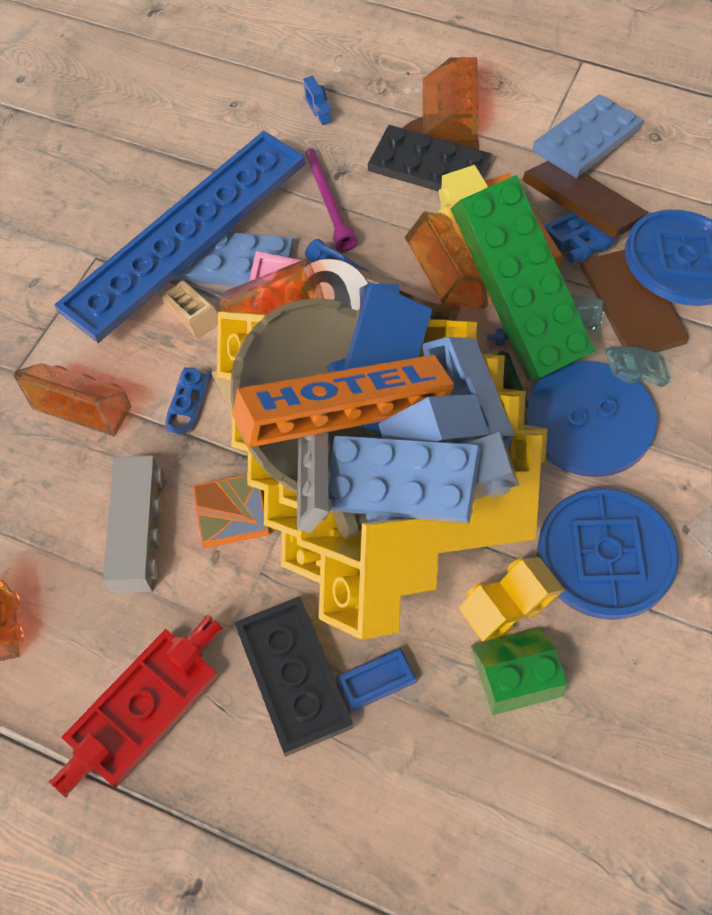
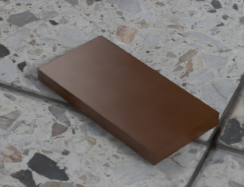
(585, 198)
(632, 310)

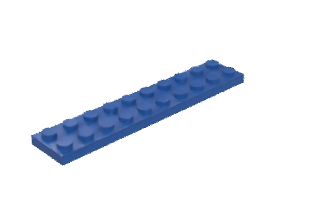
(179, 236)

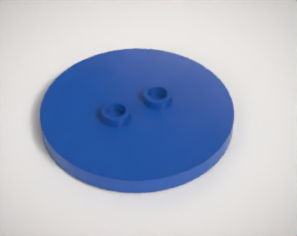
(673, 255)
(592, 419)
(609, 553)

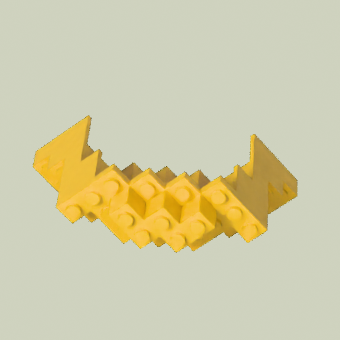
(391, 558)

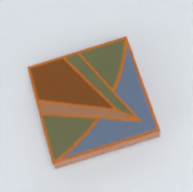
(229, 511)

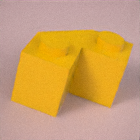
(499, 605)

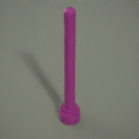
(344, 236)

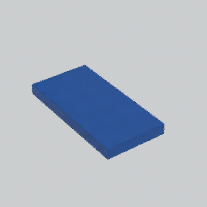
(386, 331)

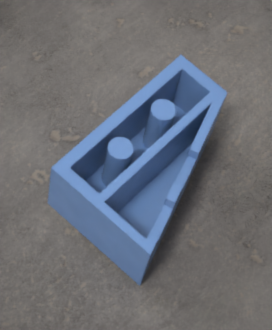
(470, 375)

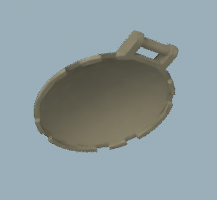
(291, 345)

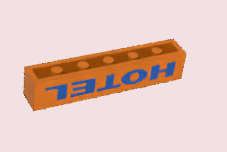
(336, 399)

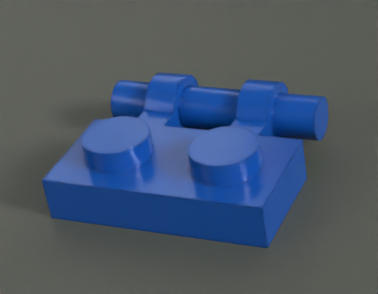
(571, 231)

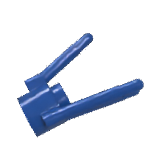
(318, 250)

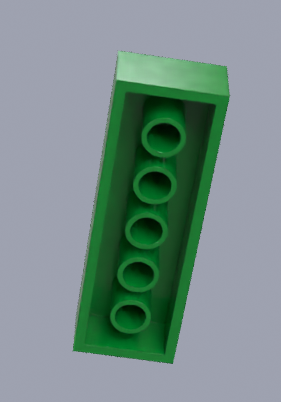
(522, 278)

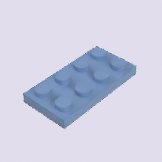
(587, 135)
(232, 258)
(403, 478)

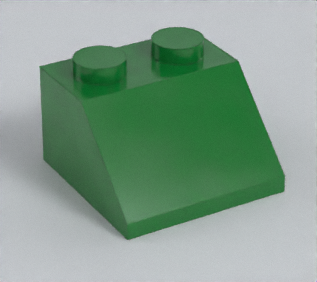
(519, 670)

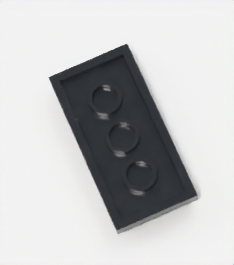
(422, 158)
(293, 676)

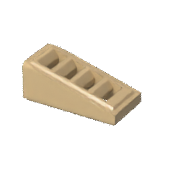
(192, 310)

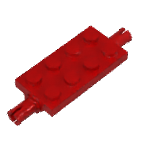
(139, 708)

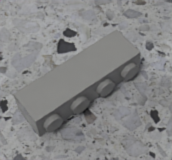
(132, 525)

